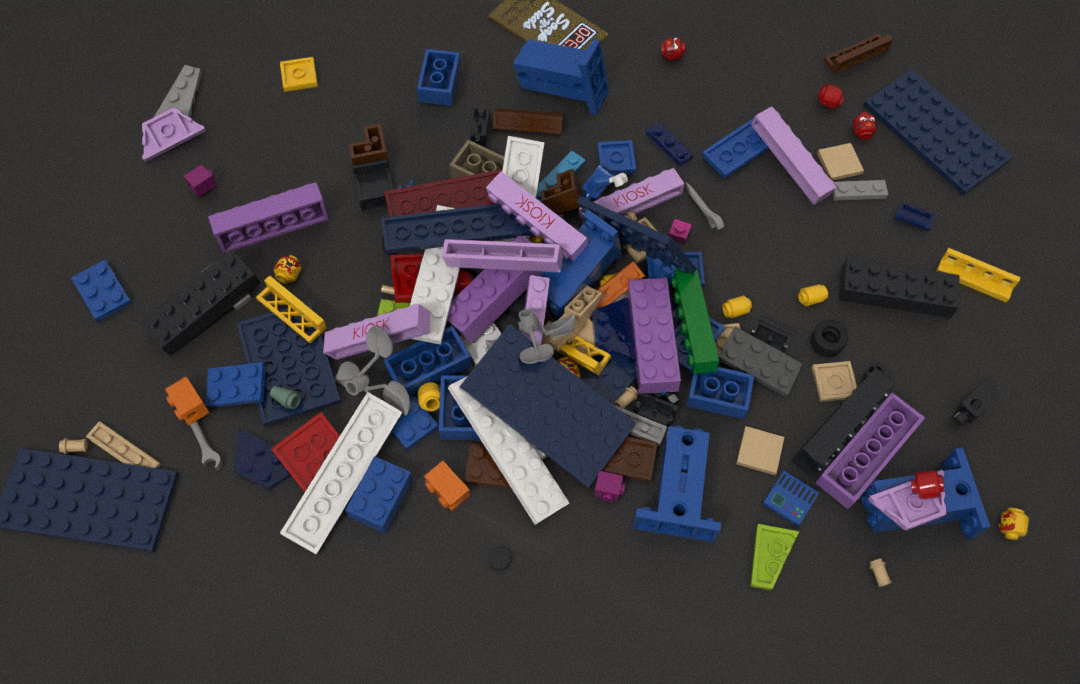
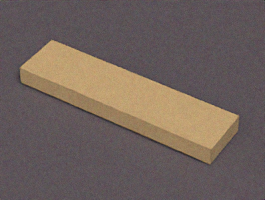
(120, 447)

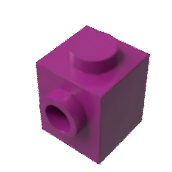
(200, 180)
(609, 486)

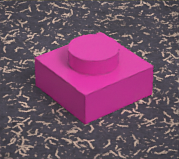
(680, 230)

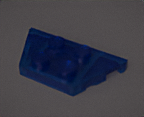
(614, 329)
(257, 462)

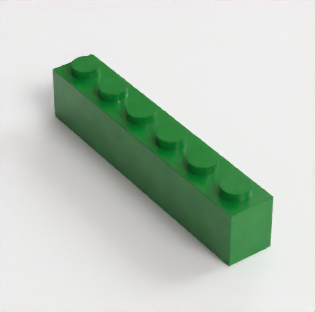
(695, 322)

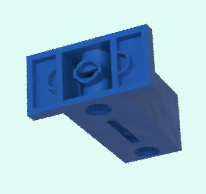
(564, 71)
(588, 266)
(680, 489)
(960, 498)

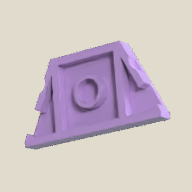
(167, 132)
(907, 508)

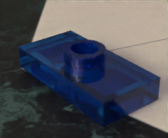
(914, 216)

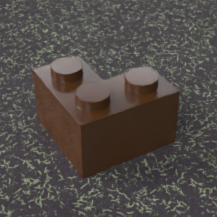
(371, 149)
(564, 194)

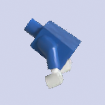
(600, 180)

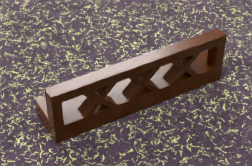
(858, 52)
(527, 120)

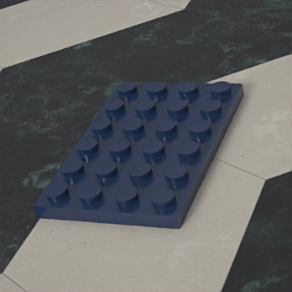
(641, 237)
(289, 365)

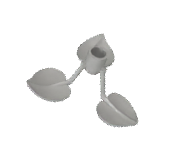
(529, 324)
(357, 381)

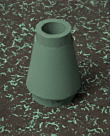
(288, 398)

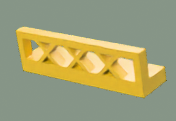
(976, 277)
(296, 305)
(584, 359)

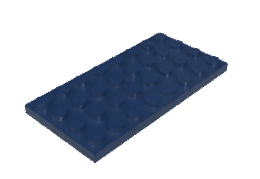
(938, 131)
(548, 407)
(86, 499)

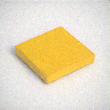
(298, 74)

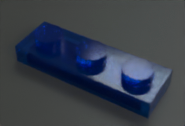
(669, 143)

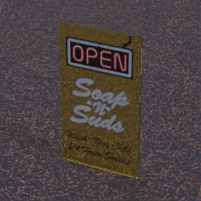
(547, 22)

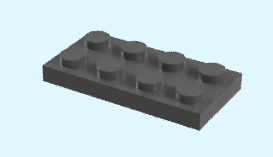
(763, 361)

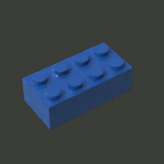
(428, 361)

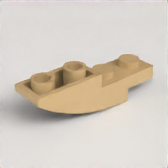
(582, 307)

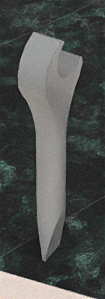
(713, 218)
(207, 453)

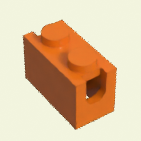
(186, 400)
(446, 486)

